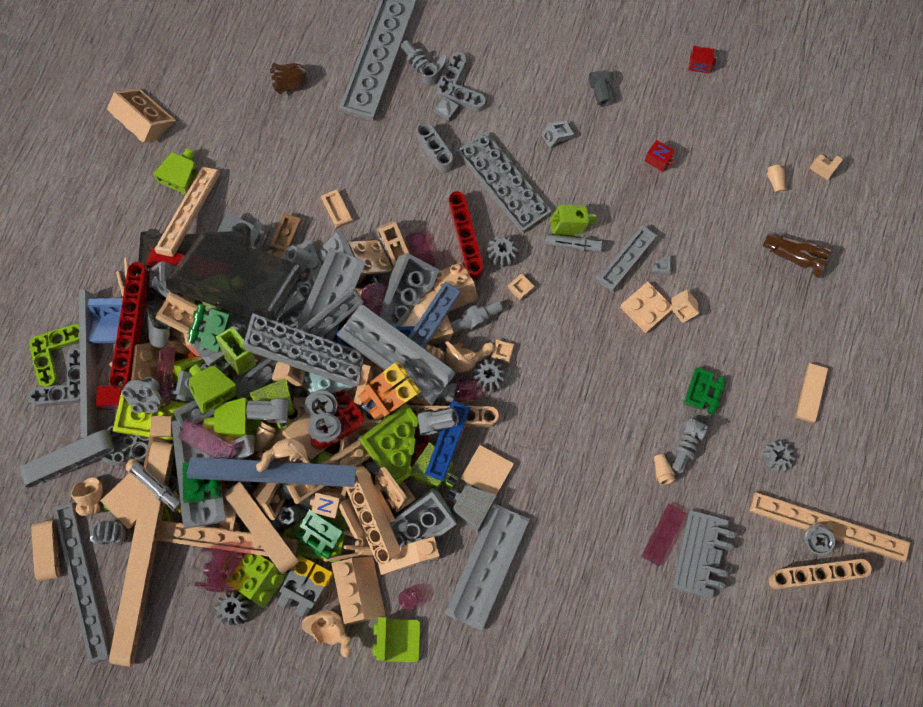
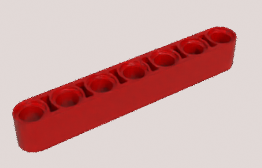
(129, 318)

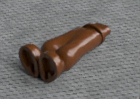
(799, 252)

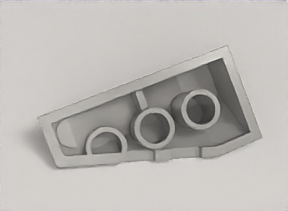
(406, 287)
(423, 519)

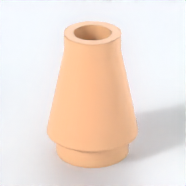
(777, 177)
(263, 436)
(664, 472)

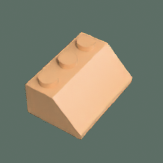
(140, 114)
(358, 590)

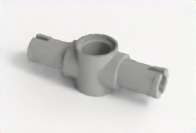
(476, 317)

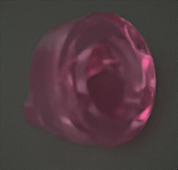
(408, 598)

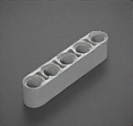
(66, 458)

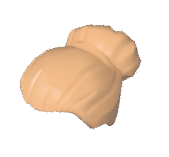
(87, 496)

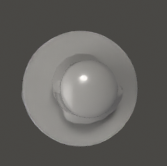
(143, 395)

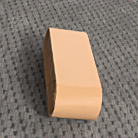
(45, 550)

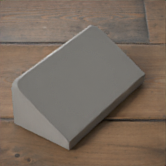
(244, 447)

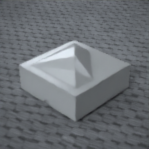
(446, 108)

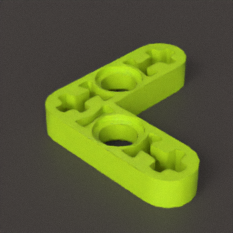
(49, 346)

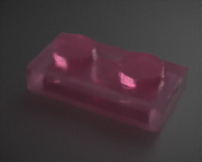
(419, 247)

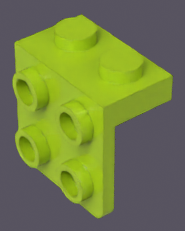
(256, 579)
(396, 640)

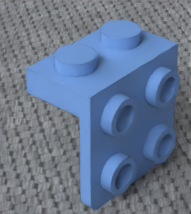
(105, 319)

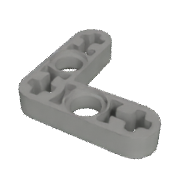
(454, 89)
(67, 390)

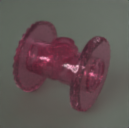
(216, 570)

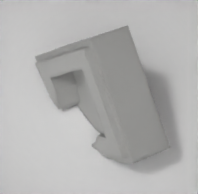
(662, 266)

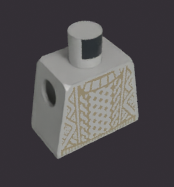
(471, 505)

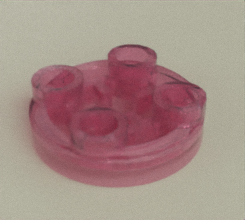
(373, 296)

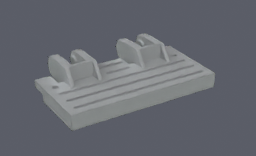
(698, 554)

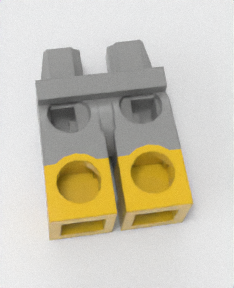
(305, 592)

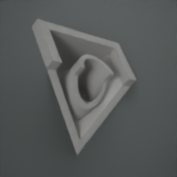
(158, 276)

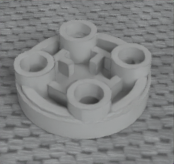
(122, 447)

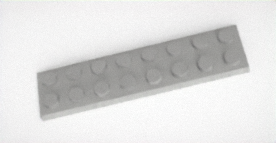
(377, 58)

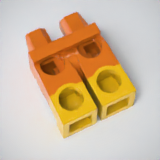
(383, 394)

